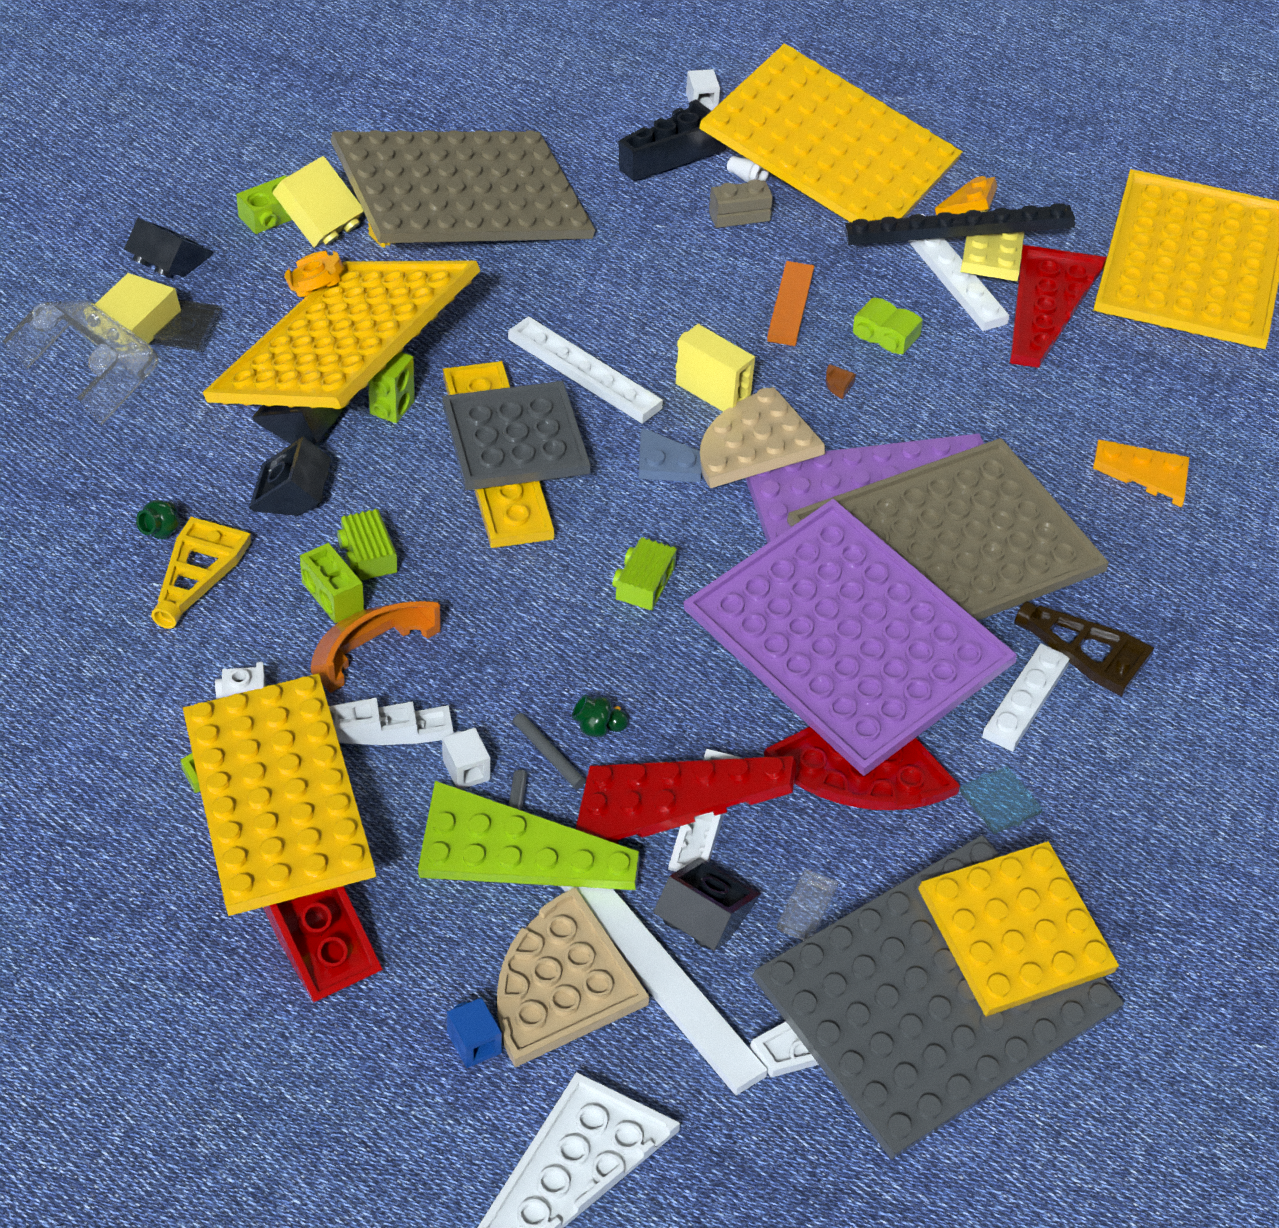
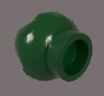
(158, 519)
(597, 715)

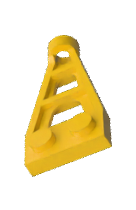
(204, 538)

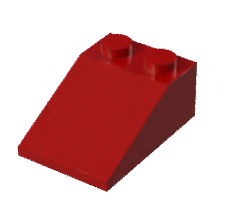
(323, 941)

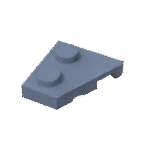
(667, 459)

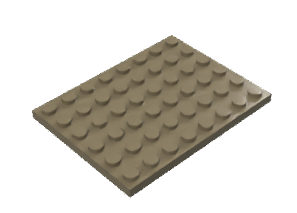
(460, 186)
(975, 528)

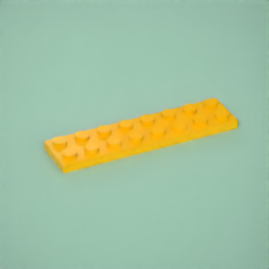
(509, 512)

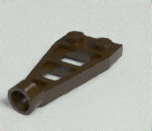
(1118, 668)

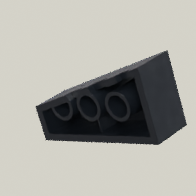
(667, 143)

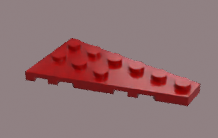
(1047, 296)
(667, 795)

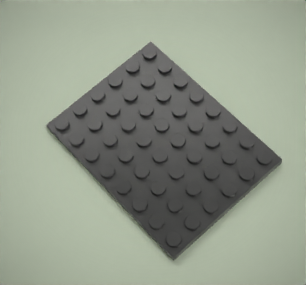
(898, 1021)

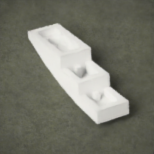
(389, 725)
(698, 837)

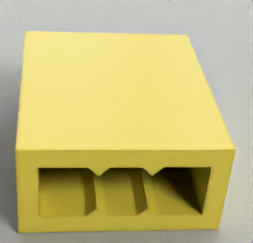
(319, 202)
(140, 305)
(713, 368)

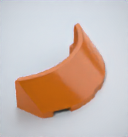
(365, 625)

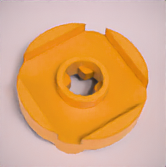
(314, 272)

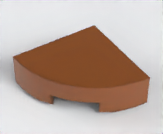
(839, 380)

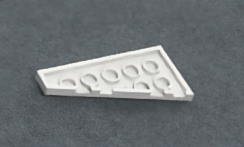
(578, 1156)

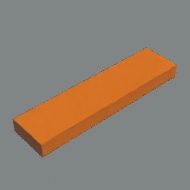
(790, 303)

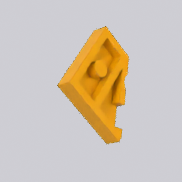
(972, 196)

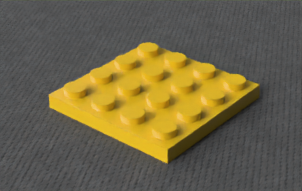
(1017, 928)

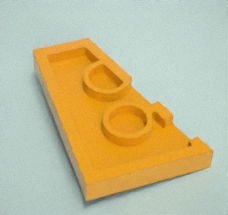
(1153, 469)

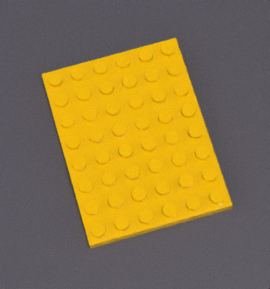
(830, 139)
(1193, 259)
(342, 334)

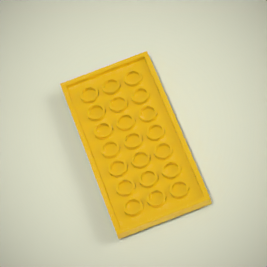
(276, 795)

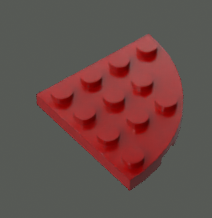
(901, 782)

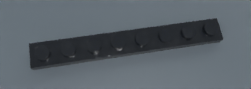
(957, 225)

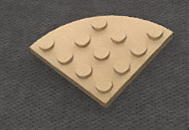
(755, 439)
(562, 981)

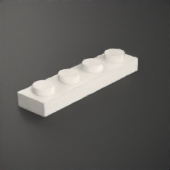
(1026, 697)

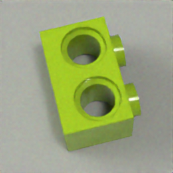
(260, 208)
(393, 388)
(331, 582)

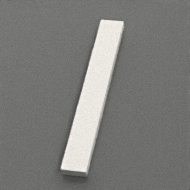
(675, 991)

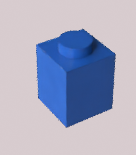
(474, 1032)

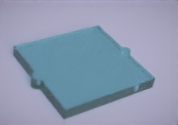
(1000, 799)

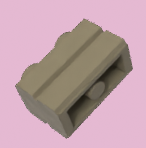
(740, 203)

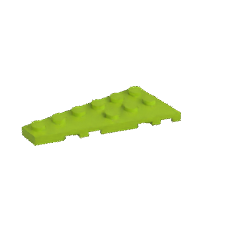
(496, 843)

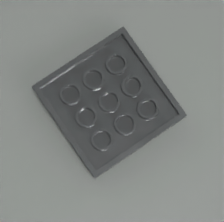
(515, 435)

